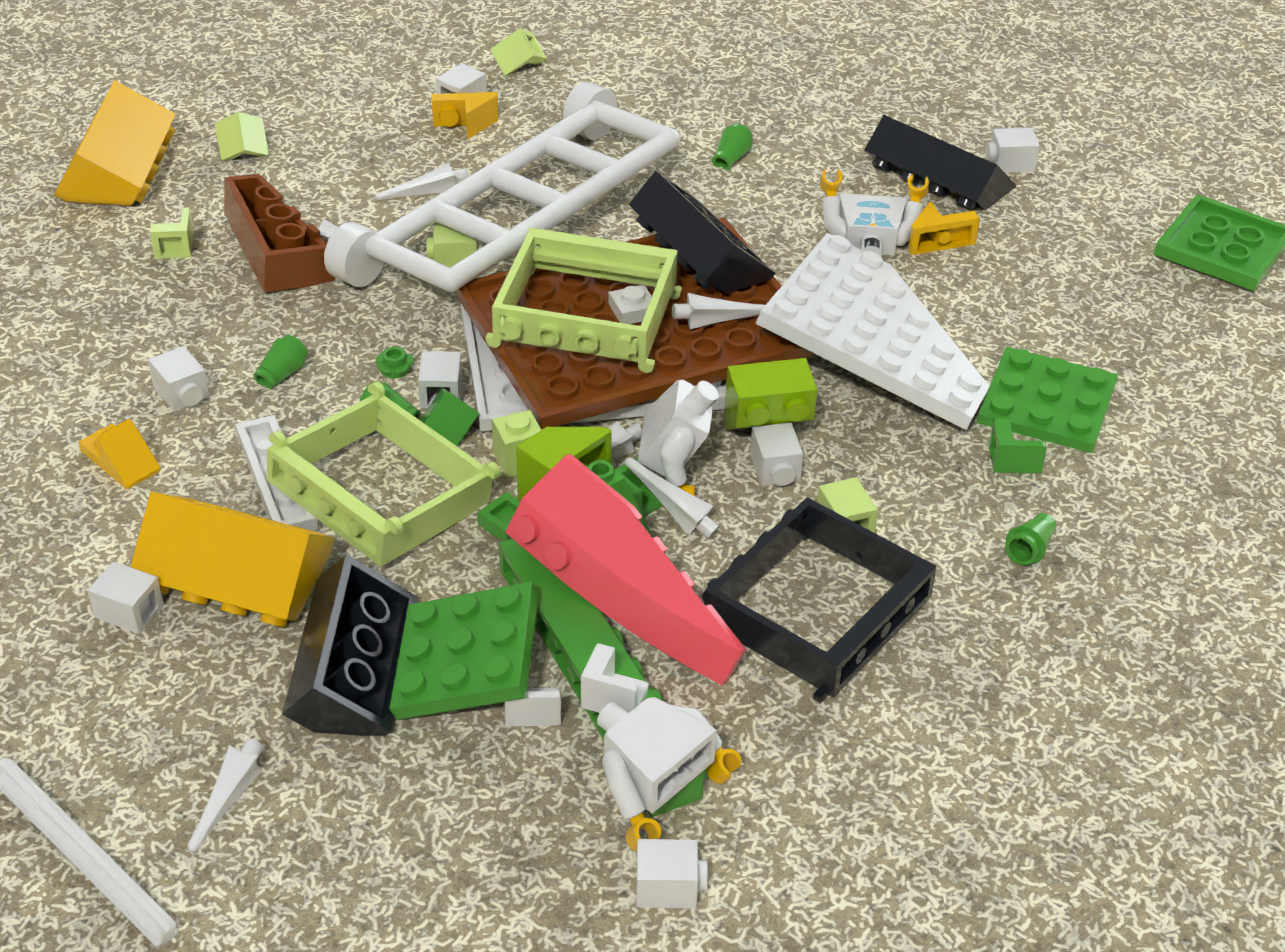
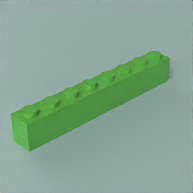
(571, 632)

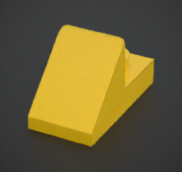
(470, 109)
(937, 232)
(121, 453)

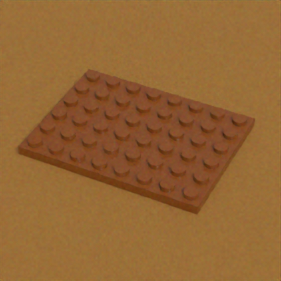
(575, 385)

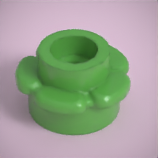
(394, 362)

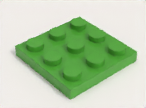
(1223, 242)
(1049, 398)
(465, 651)

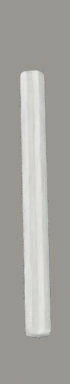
(86, 854)

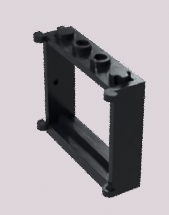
(832, 669)

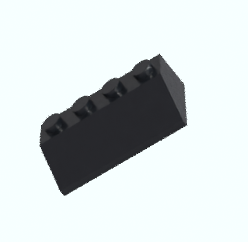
(946, 166)
(698, 236)
(349, 652)

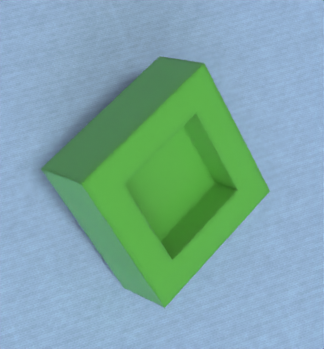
(498, 515)

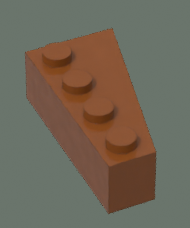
(273, 236)

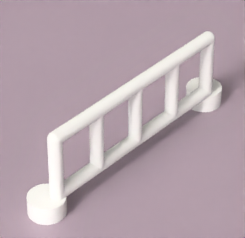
(359, 253)

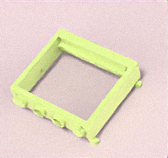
(589, 258)
(377, 538)

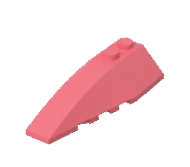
(609, 558)

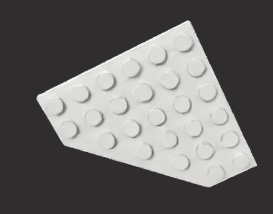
(872, 324)

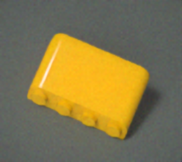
(118, 150)
(230, 557)

